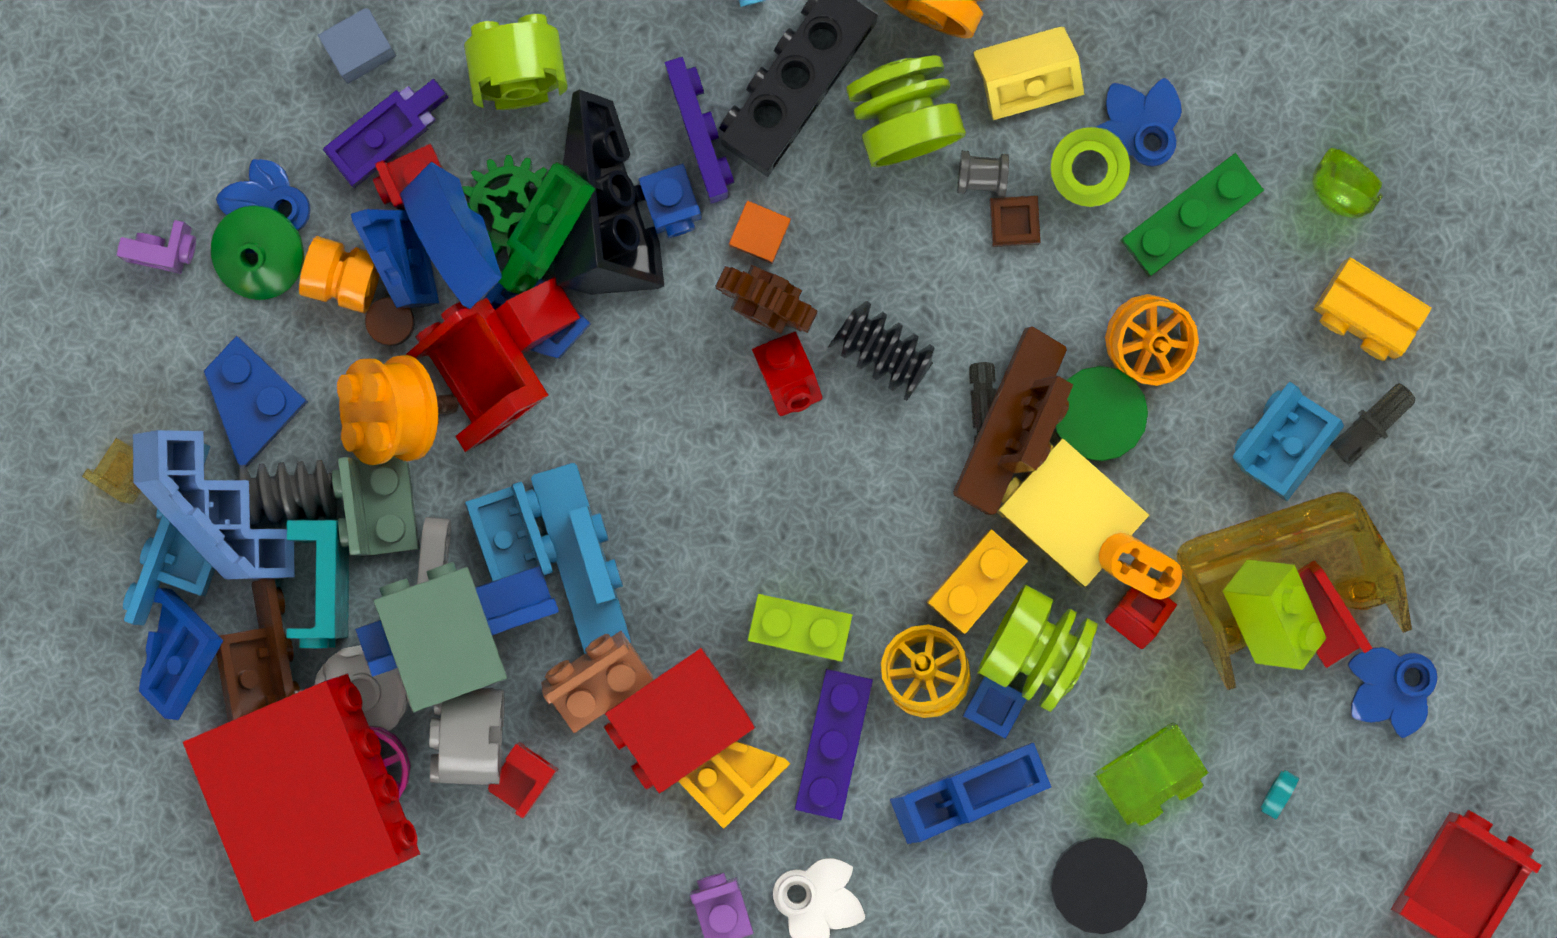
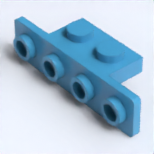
(167, 560)
(581, 560)

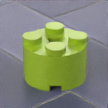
(515, 62)

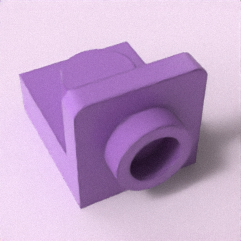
(151, 252)
(721, 908)

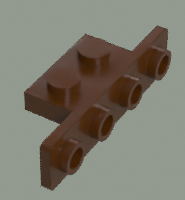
(1018, 422)
(256, 661)

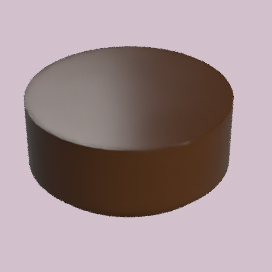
(389, 324)

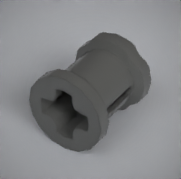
(983, 173)

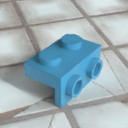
(1286, 441)
(509, 532)

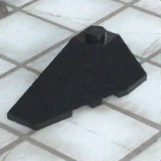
(609, 241)

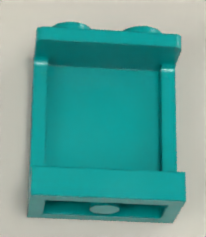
(331, 583)

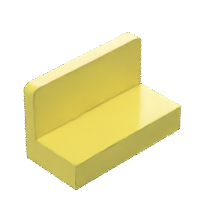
(1029, 72)

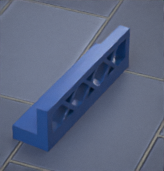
(505, 603)

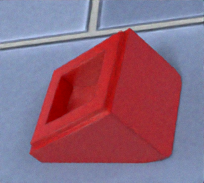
(1140, 616)

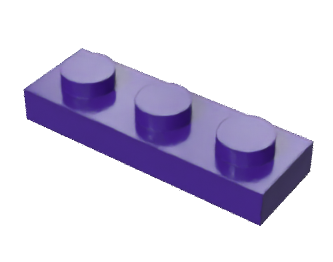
(700, 129)
(833, 744)

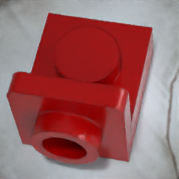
(400, 172)

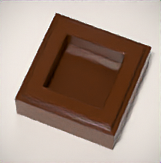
(1015, 221)

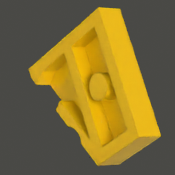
(733, 780)

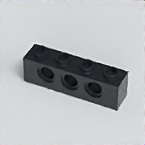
(764, 146)

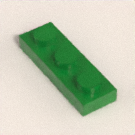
(1192, 215)

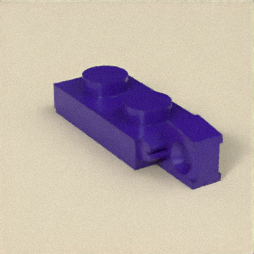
(384, 131)

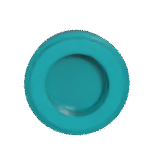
(1279, 794)

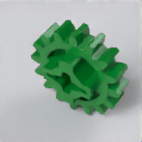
(518, 187)

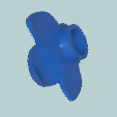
(1137, 116)
(267, 188)
(1385, 692)

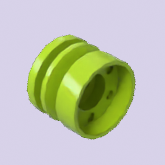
(903, 103)
(1038, 648)

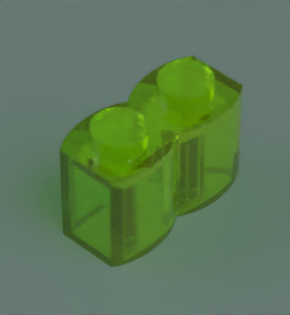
(1151, 775)

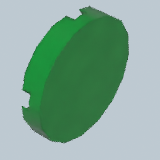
(1103, 414)

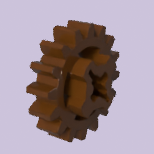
(766, 299)

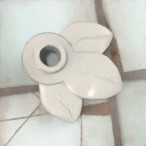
(826, 900)

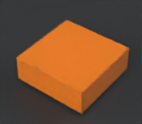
(759, 232)

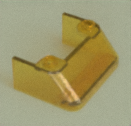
(1324, 529)

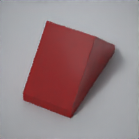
(537, 314)

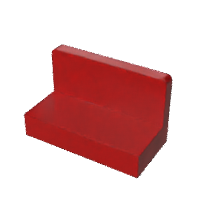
(1338, 624)

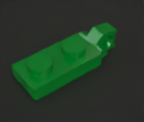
(544, 227)

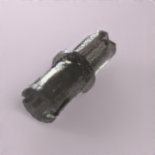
(1373, 424)

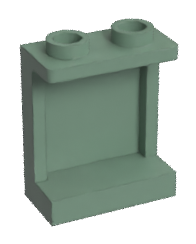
(439, 636)

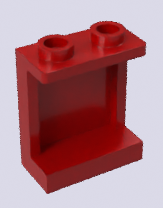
(481, 369)
(678, 722)
(1465, 879)

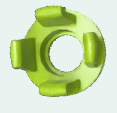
(1107, 145)

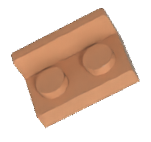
(596, 680)

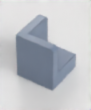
(357, 45)

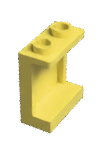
(1070, 511)

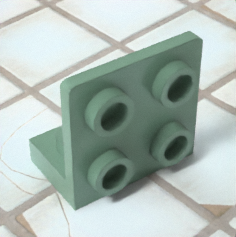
(376, 507)

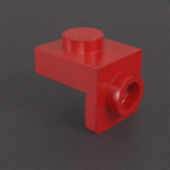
(787, 374)

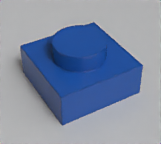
(994, 706)

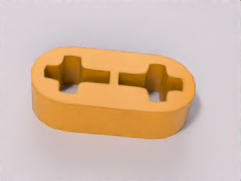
(1136, 573)

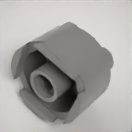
(468, 738)

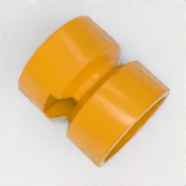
(338, 274)

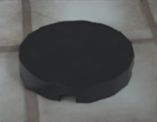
(1099, 885)

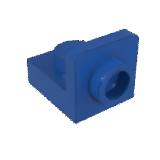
(671, 201)

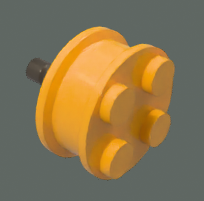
(390, 409)

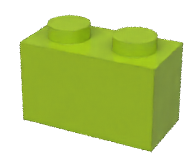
(1274, 614)
(800, 627)

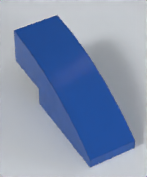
(451, 233)
(970, 793)

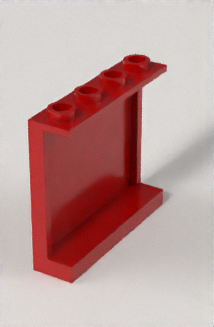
(302, 797)

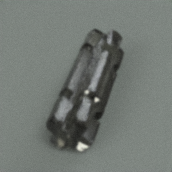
(981, 376)

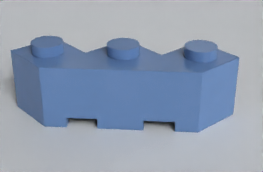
(208, 512)

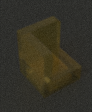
(115, 473)

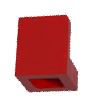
(523, 779)

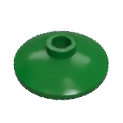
(274, 241)

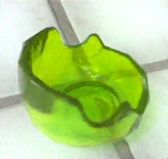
(1346, 185)

